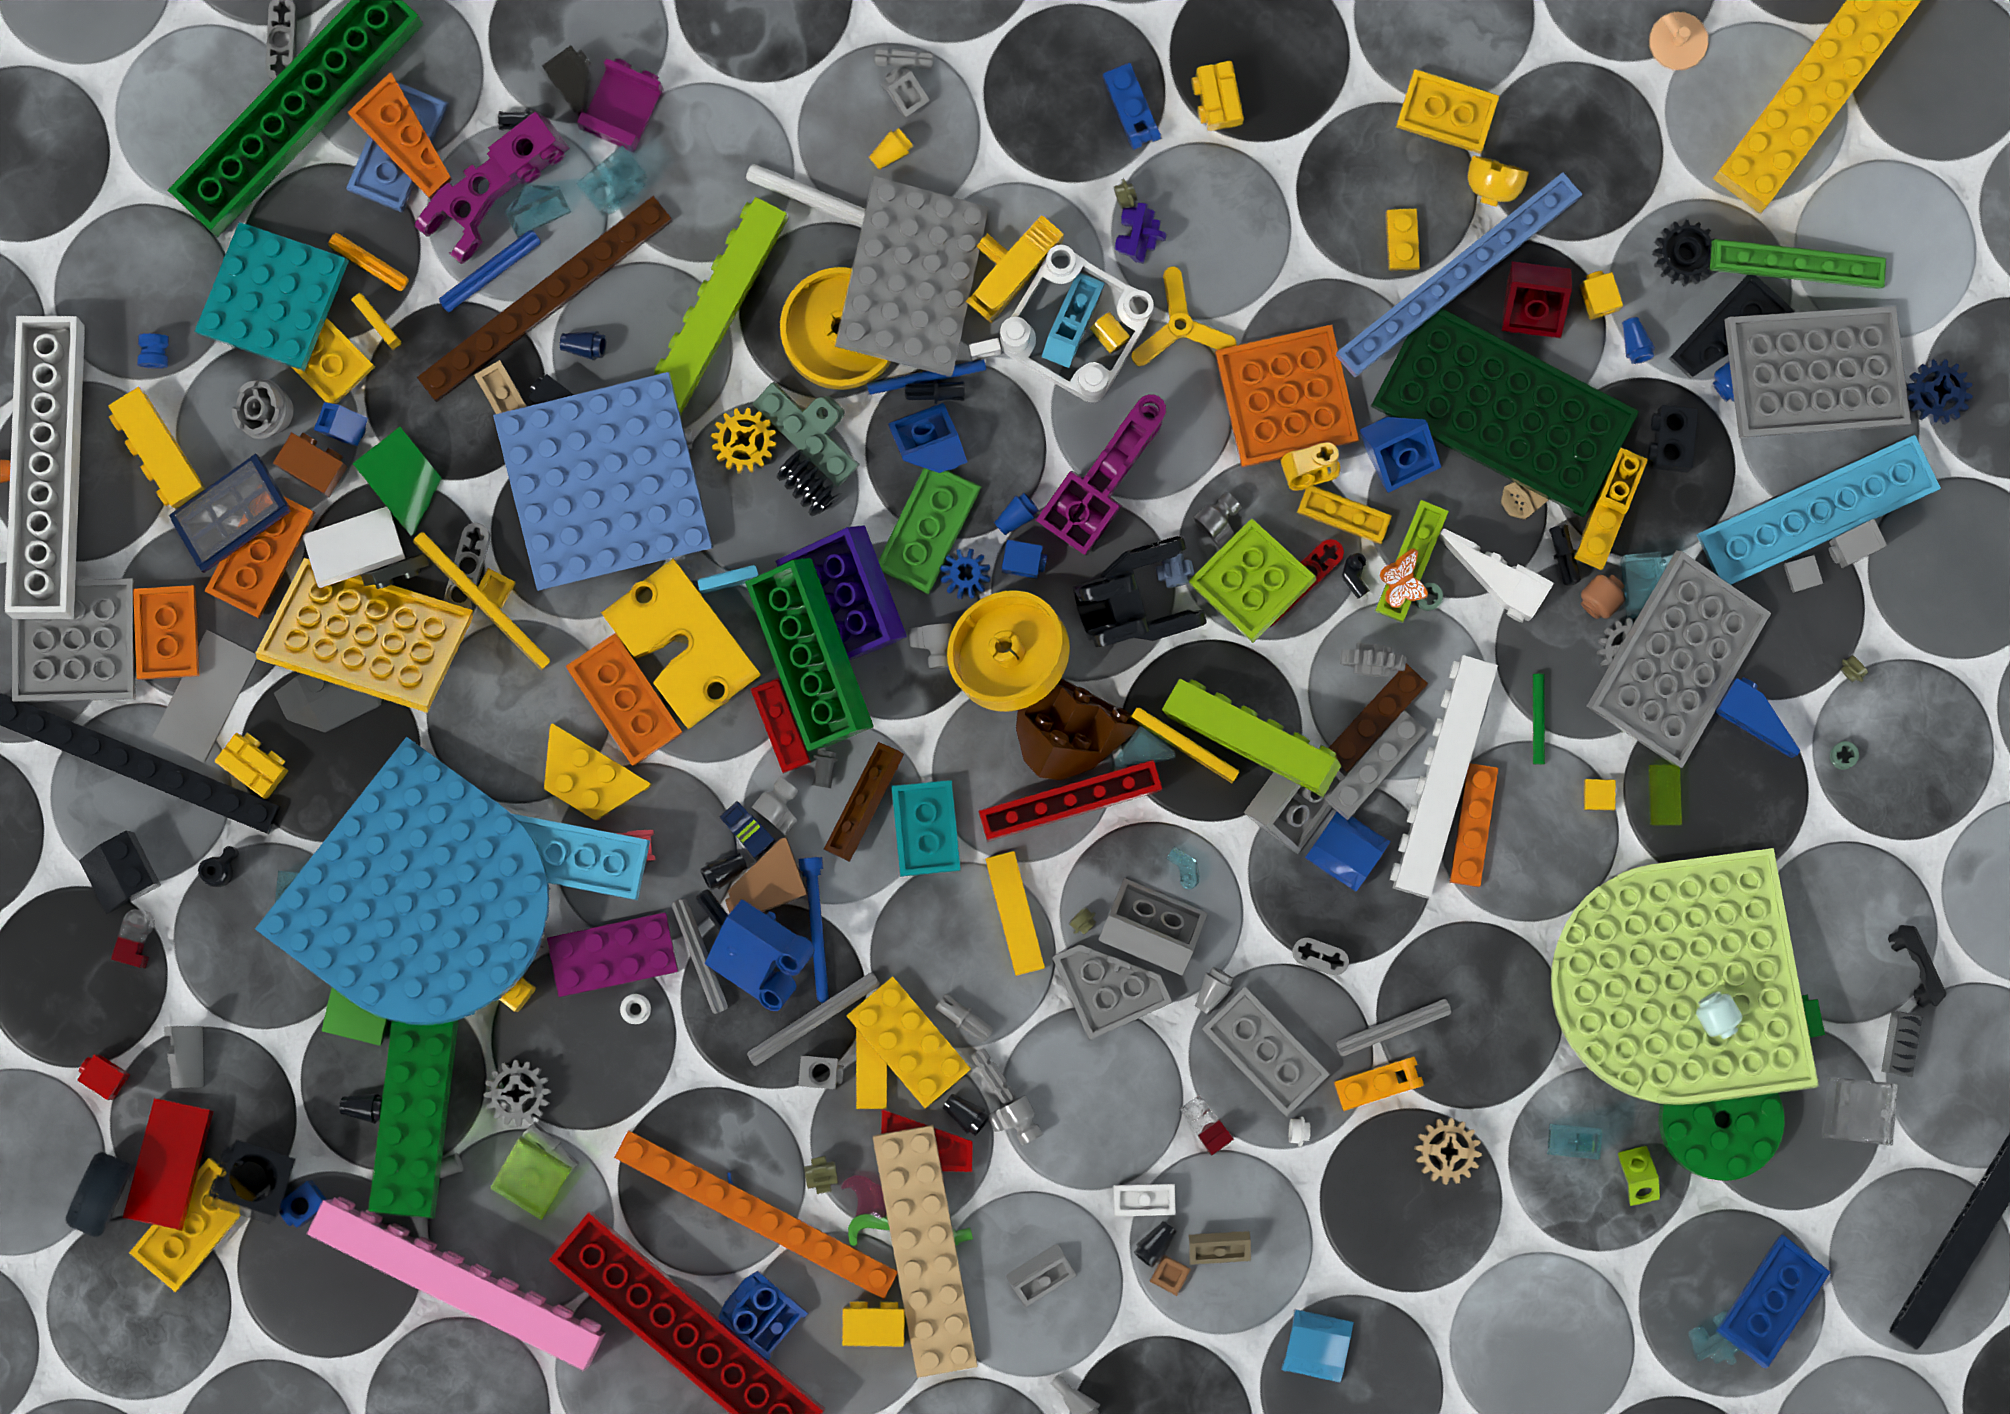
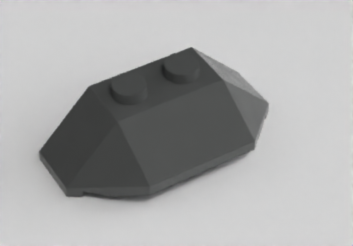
(322, 703)

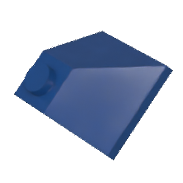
(929, 439)
(1400, 450)

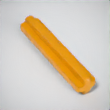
(368, 261)

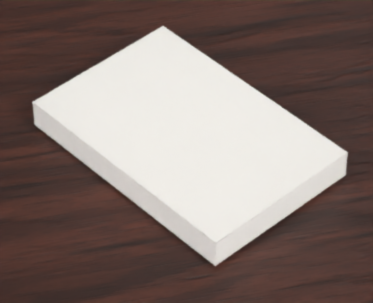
(353, 547)

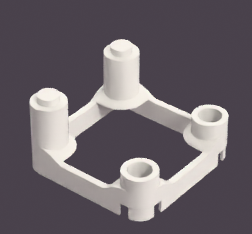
(1092, 379)

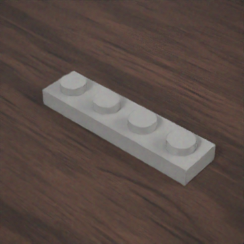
(1375, 765)

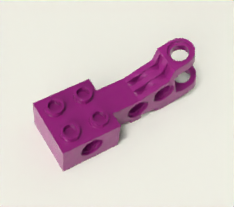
(507, 167)
(1084, 506)

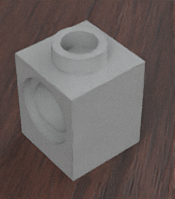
(807, 1066)

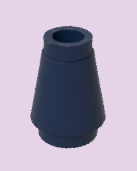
(584, 344)

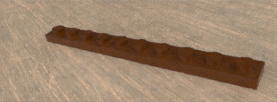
(544, 298)

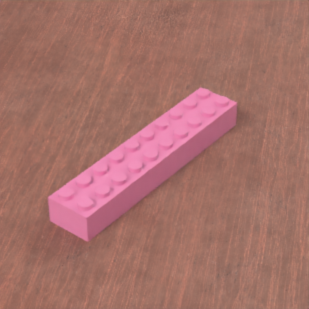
(457, 1283)

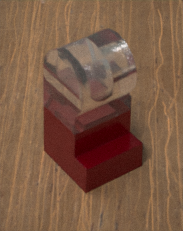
(132, 937)
(1206, 1125)

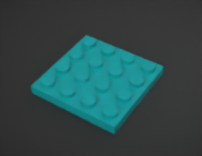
(271, 296)

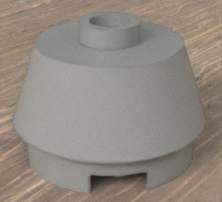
(262, 409)

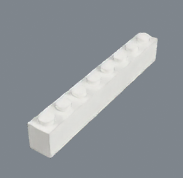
(1444, 776)

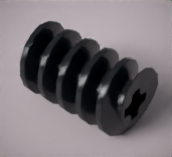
(807, 484)

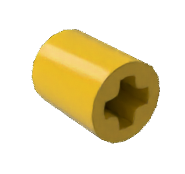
(1110, 332)

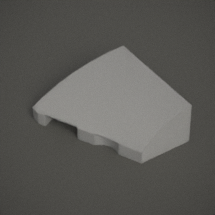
(186, 1056)

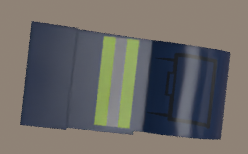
(747, 829)

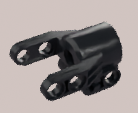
(1113, 605)

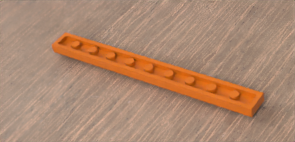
(756, 1214)

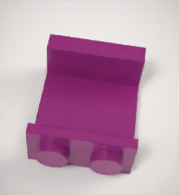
(621, 105)

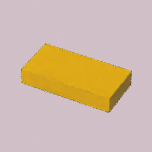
(376, 321)

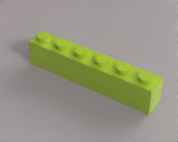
(1252, 737)

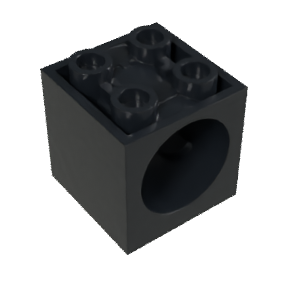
(277, 1169)

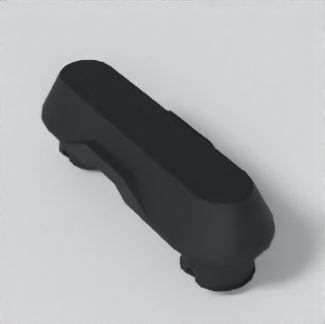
(1933, 989)

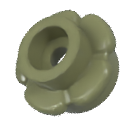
(1853, 669)
(1083, 921)

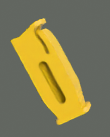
(1013, 267)

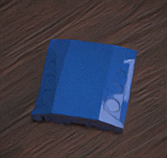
(1347, 850)
(760, 1313)

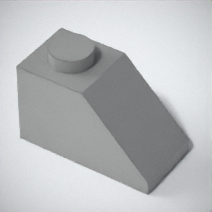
(1857, 544)

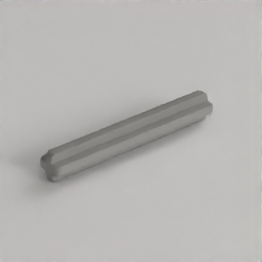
(699, 955)
(1393, 1027)

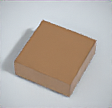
(1170, 1275)

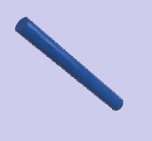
(924, 377)

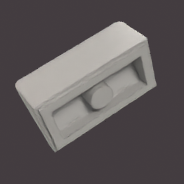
(1041, 1275)

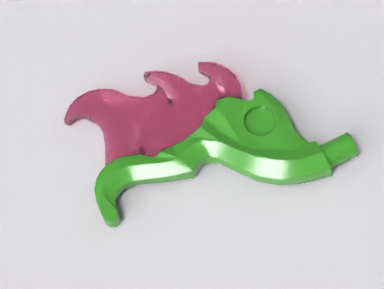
(872, 1210)

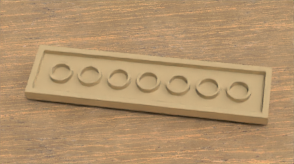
(925, 1251)

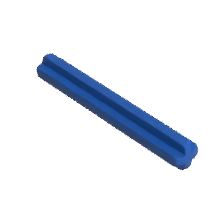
(489, 270)

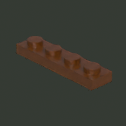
(1377, 717)
(863, 801)

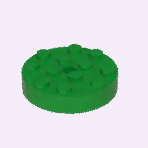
(1728, 1152)

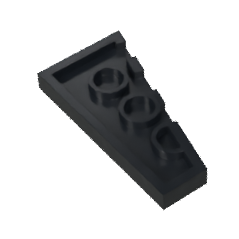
(1709, 340)

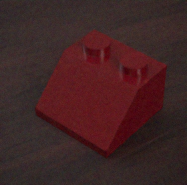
(1537, 299)

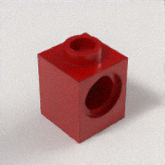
(102, 1076)

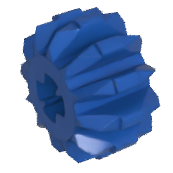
(975, 573)

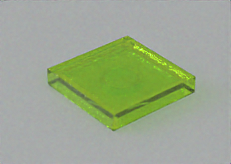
(531, 1178)

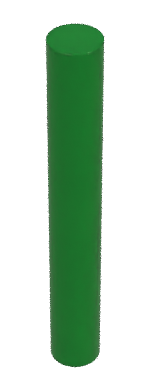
(1538, 719)

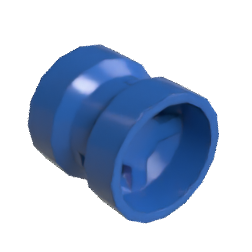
(153, 350)

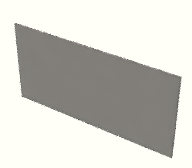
(205, 701)

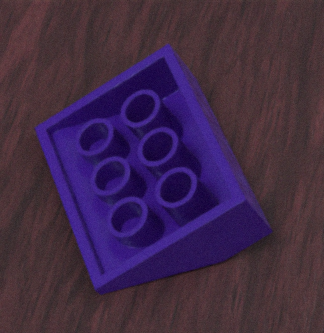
(854, 590)

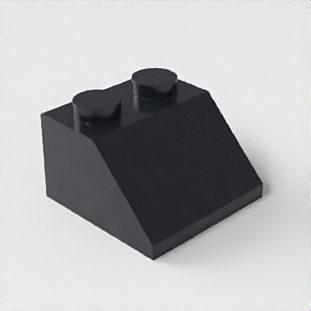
(119, 871)

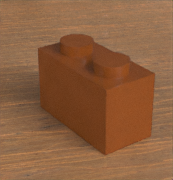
(310, 464)

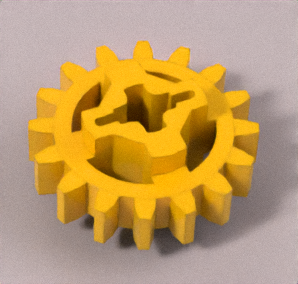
(732, 447)

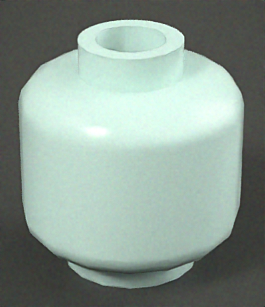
(1719, 1015)

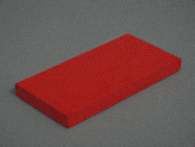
(168, 1164)

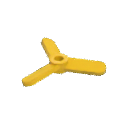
(1178, 312)

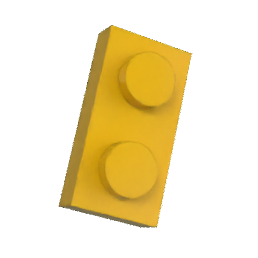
(1402, 239)

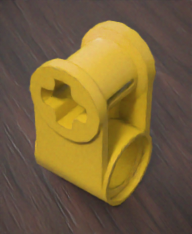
(1309, 467)

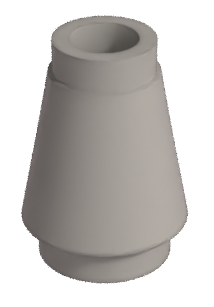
(1213, 990)

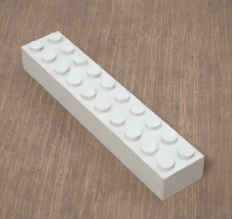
(44, 467)

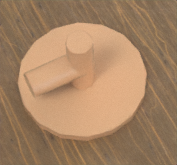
(1678, 41)

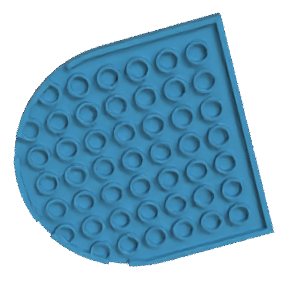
(417, 897)

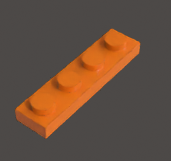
(1473, 825)

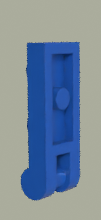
(1131, 105)

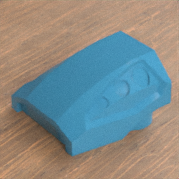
(1318, 1345)

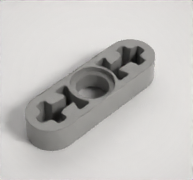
(290, 18)

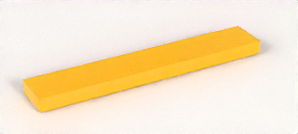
(481, 600)

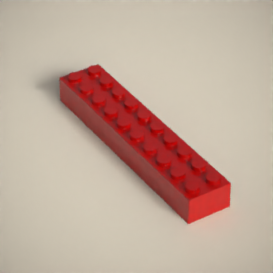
(676, 1323)

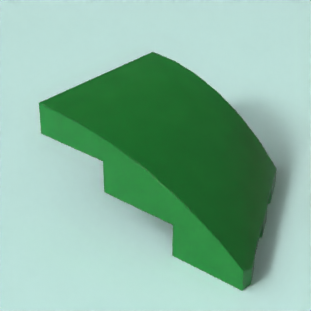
(400, 477)

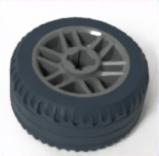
(98, 1194)

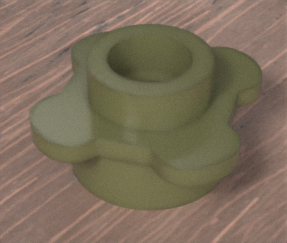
(1125, 194)

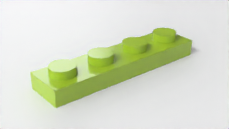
(1421, 536)

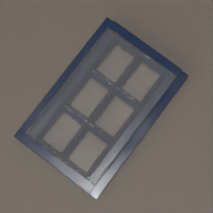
(229, 513)

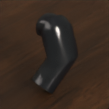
(1352, 574)

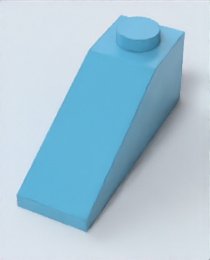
(1072, 320)

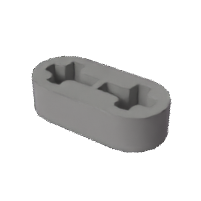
(1318, 963)

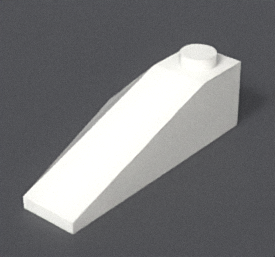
(1512, 587)

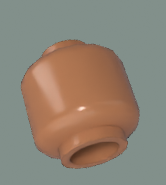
(1603, 596)

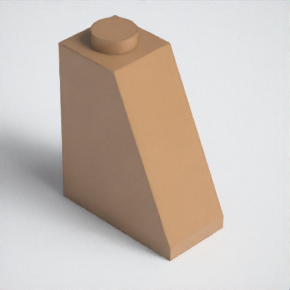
(769, 881)

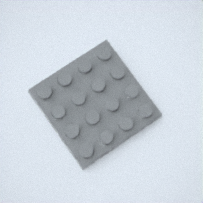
(81, 655)

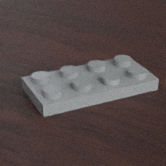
(1265, 1051)

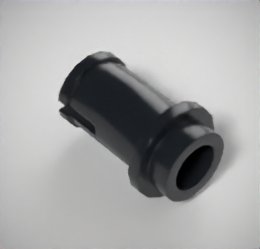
(511, 119)

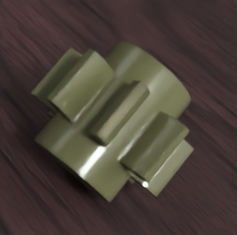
(821, 1175)

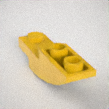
(1610, 508)

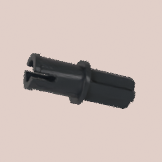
(936, 391)
(1565, 554)

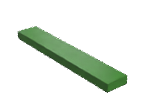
(1798, 264)

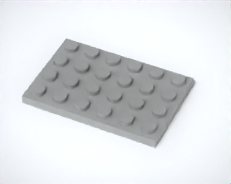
(911, 276)
(1817, 371)
(1678, 659)

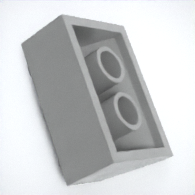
(1289, 810)
(1153, 926)

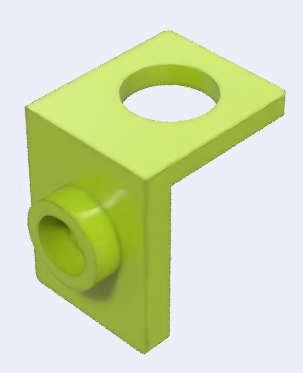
(1639, 1174)

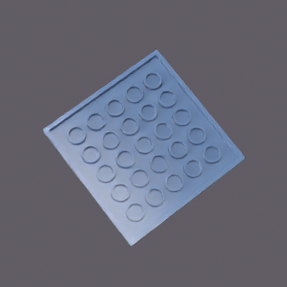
(603, 481)

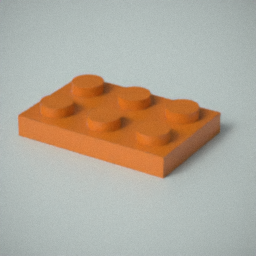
(166, 632)

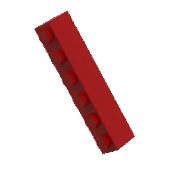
(1070, 800)

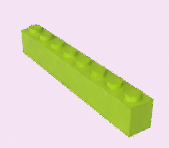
(721, 297)

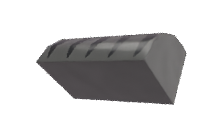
(1901, 1043)

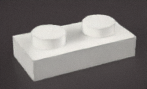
(1144, 1200)

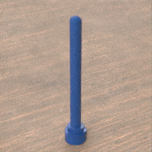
(811, 869)

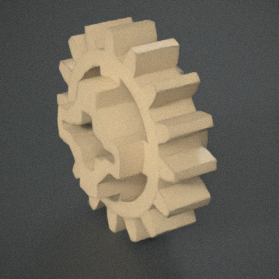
(1448, 1136)

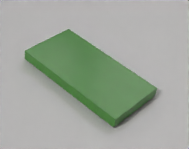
(928, 528)

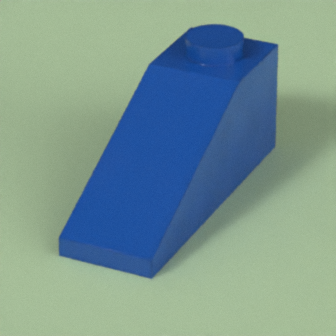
(1754, 714)

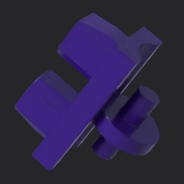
(1143, 235)

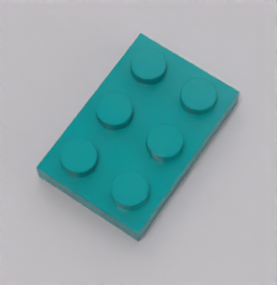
(926, 828)

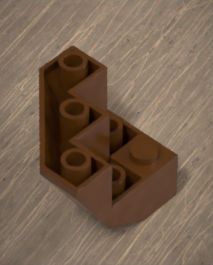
(1070, 731)

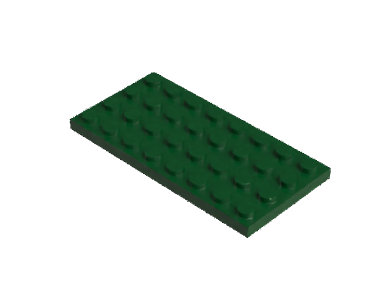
(1506, 410)

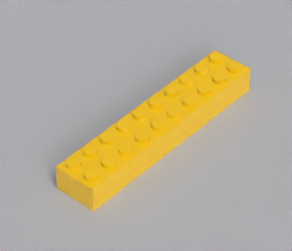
(1811, 98)

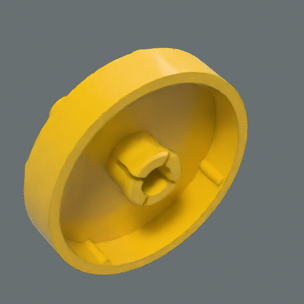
(808, 334)
(1000, 678)

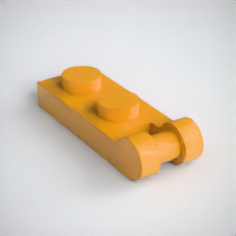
(1377, 1084)

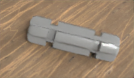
(903, 58)
(993, 1076)

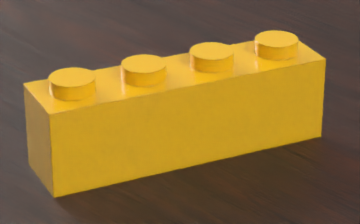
(156, 447)

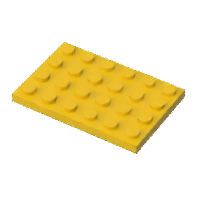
(366, 637)

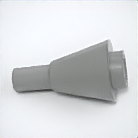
(1075, 1400)

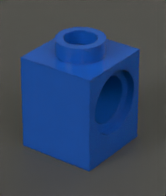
(341, 424)
(1023, 559)
(314, 1197)

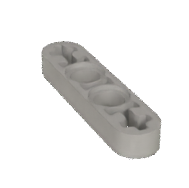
(481, 546)

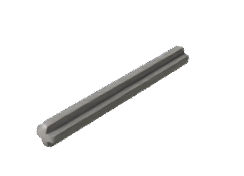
(813, 1019)

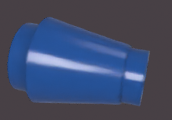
(1637, 342)
(1016, 514)

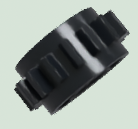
(1670, 260)

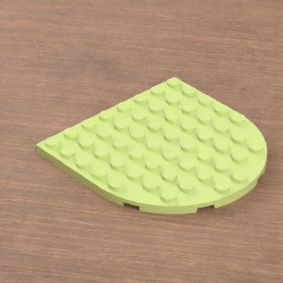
(1656, 946)

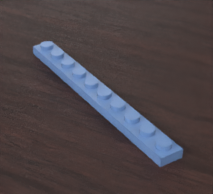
(1458, 275)

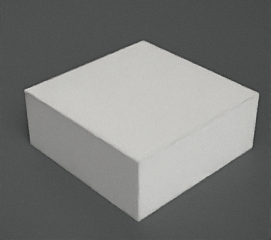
(985, 349)

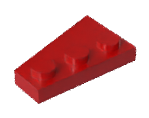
(953, 1150)

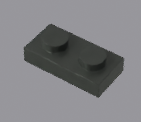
(407, 568)

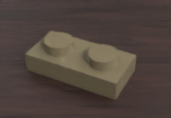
(1219, 1247)

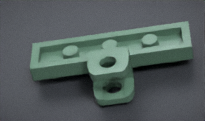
(809, 430)

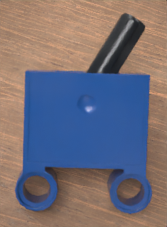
(751, 948)

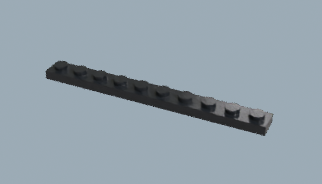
(137, 764)

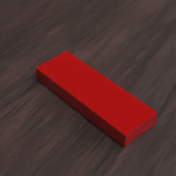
(780, 725)

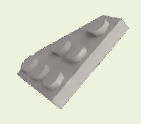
(1108, 989)

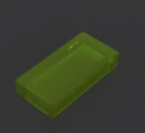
(1664, 795)

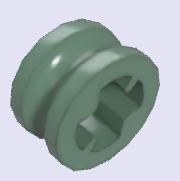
(1435, 589)
(1837, 749)

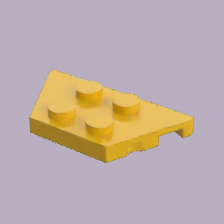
(587, 776)

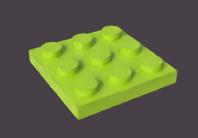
(1252, 580)

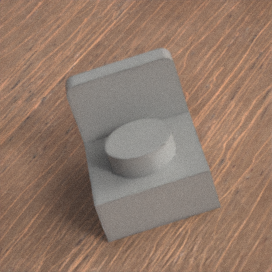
(904, 90)

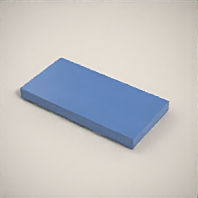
(377, 174)

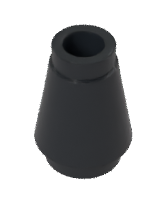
(723, 870)
(362, 1107)
(966, 1114)
(1155, 1244)

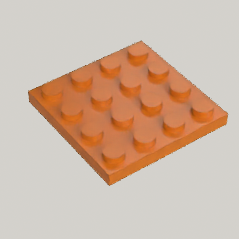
(1286, 395)

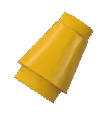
(891, 148)

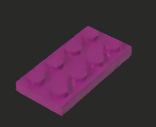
(612, 954)

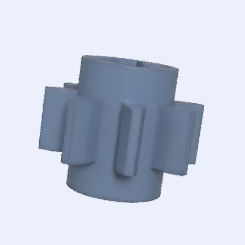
(1175, 571)

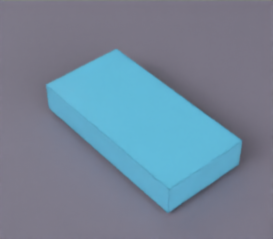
(727, 579)

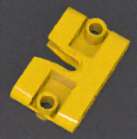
(711, 652)

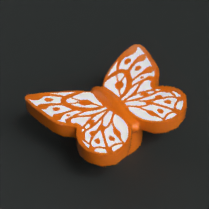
(1402, 580)

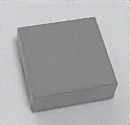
(1803, 574)

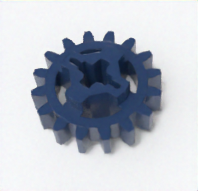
(1951, 393)

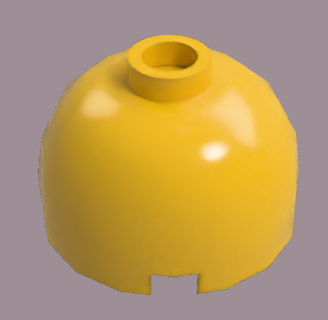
(1495, 180)

